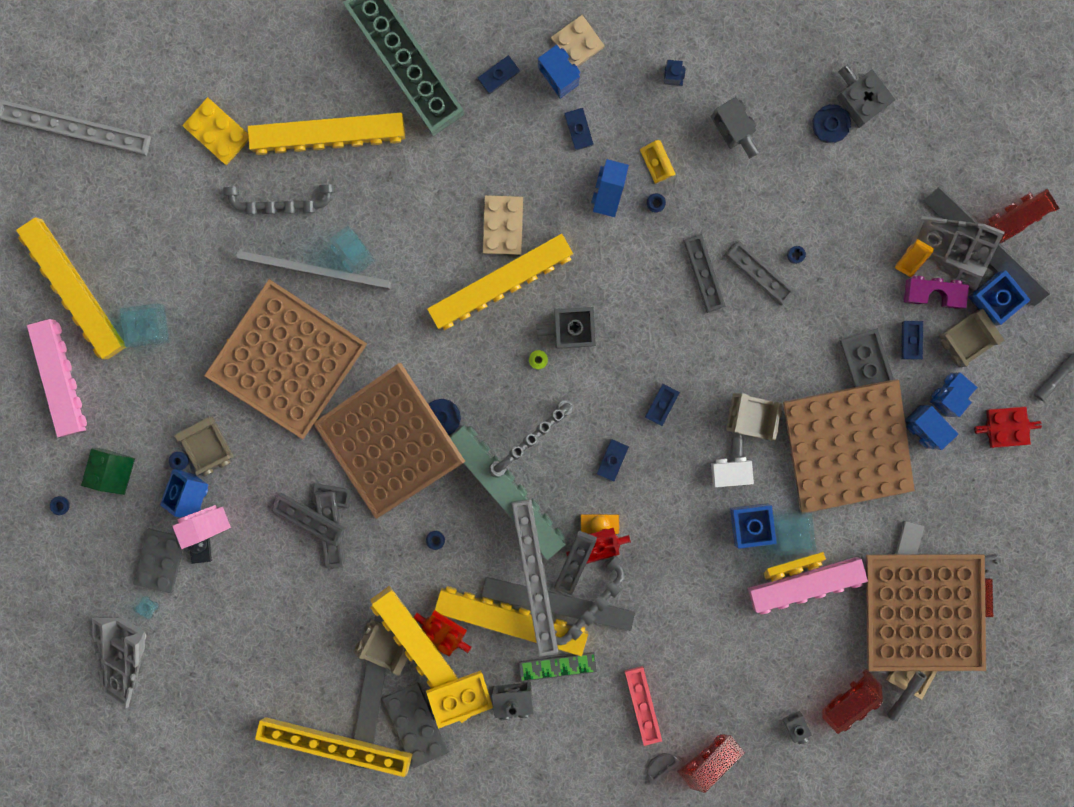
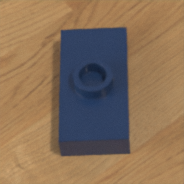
(498, 74)
(578, 129)
(912, 340)
(662, 404)
(612, 460)

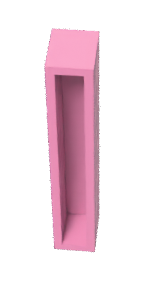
(56, 377)
(200, 526)
(808, 585)

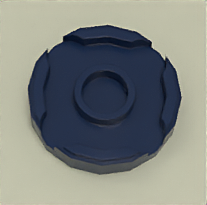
(830, 129)
(447, 414)

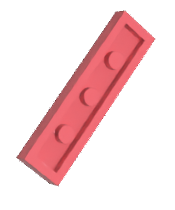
(643, 705)

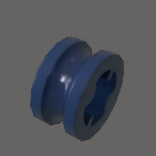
(792, 250)

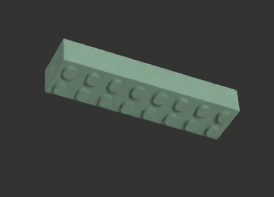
(406, 62)
(504, 488)

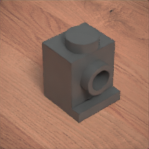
(794, 722)

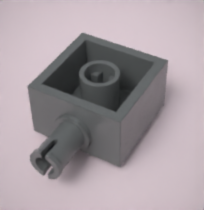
(858, 88)
(735, 125)
(563, 320)
(513, 701)

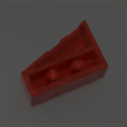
(1023, 214)
(854, 703)
(711, 763)

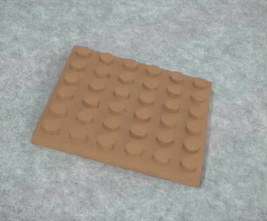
(285, 359)
(389, 441)
(849, 446)
(926, 612)

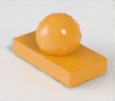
(914, 258)
(596, 522)

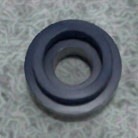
(656, 196)
(182, 456)
(54, 505)
(433, 546)

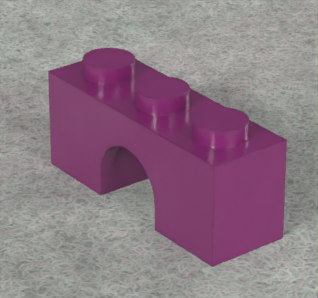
(953, 293)

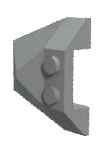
(960, 246)
(121, 653)

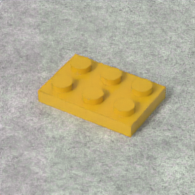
(216, 131)
(794, 567)
(459, 699)

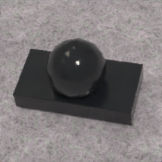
(200, 552)

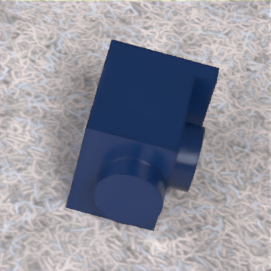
(674, 73)

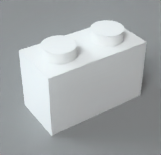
(732, 473)

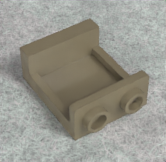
(970, 337)
(754, 417)
(205, 446)
(380, 648)

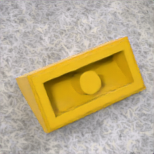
(657, 161)

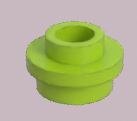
(532, 359)

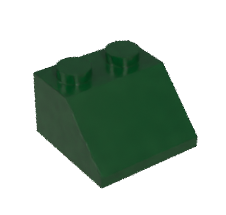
(107, 471)

